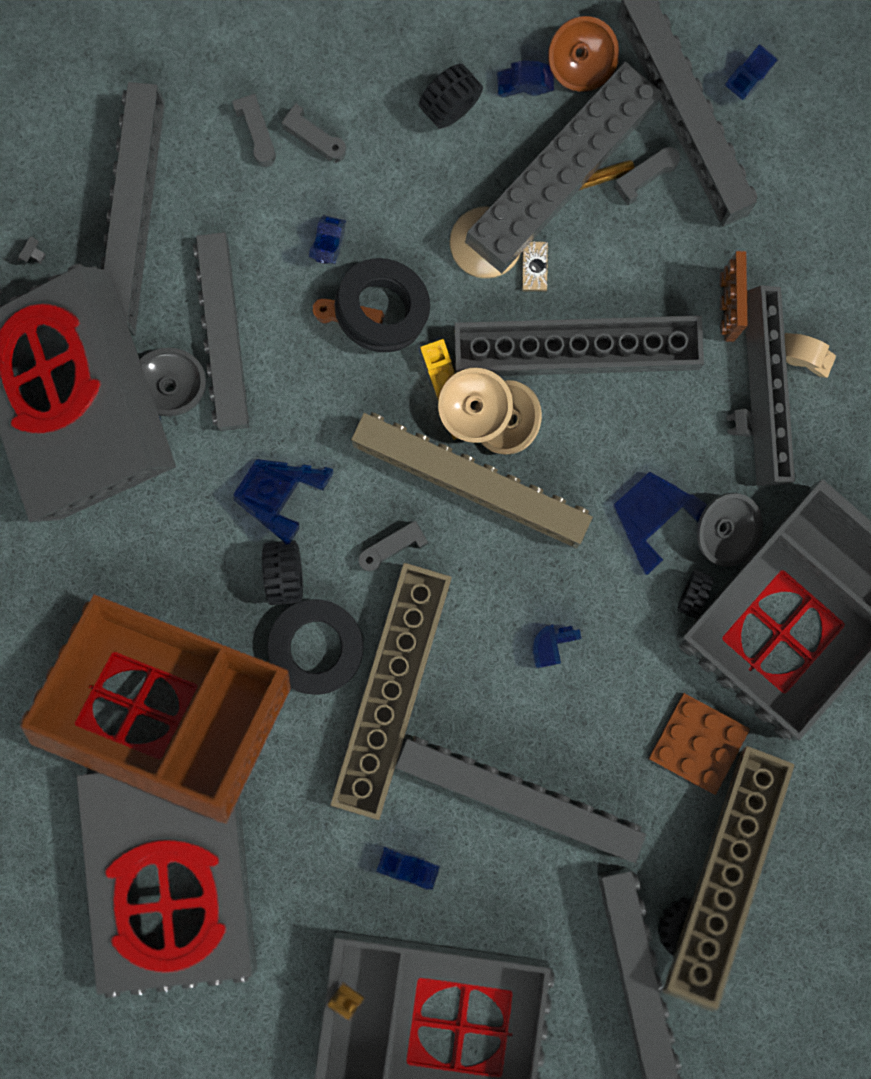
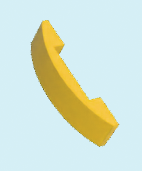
(438, 365)

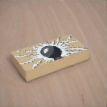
(535, 267)

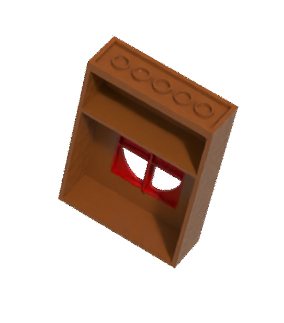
(213, 740)

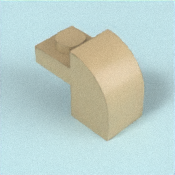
(809, 353)

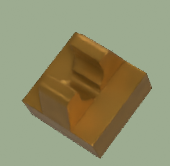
(345, 1001)

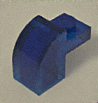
(752, 72)
(525, 76)
(328, 240)
(545, 646)
(408, 868)

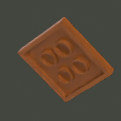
(735, 297)
(699, 743)

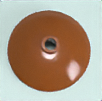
(598, 54)

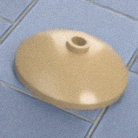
(464, 255)
(479, 386)
(522, 433)

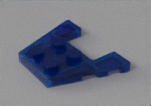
(269, 487)
(647, 509)

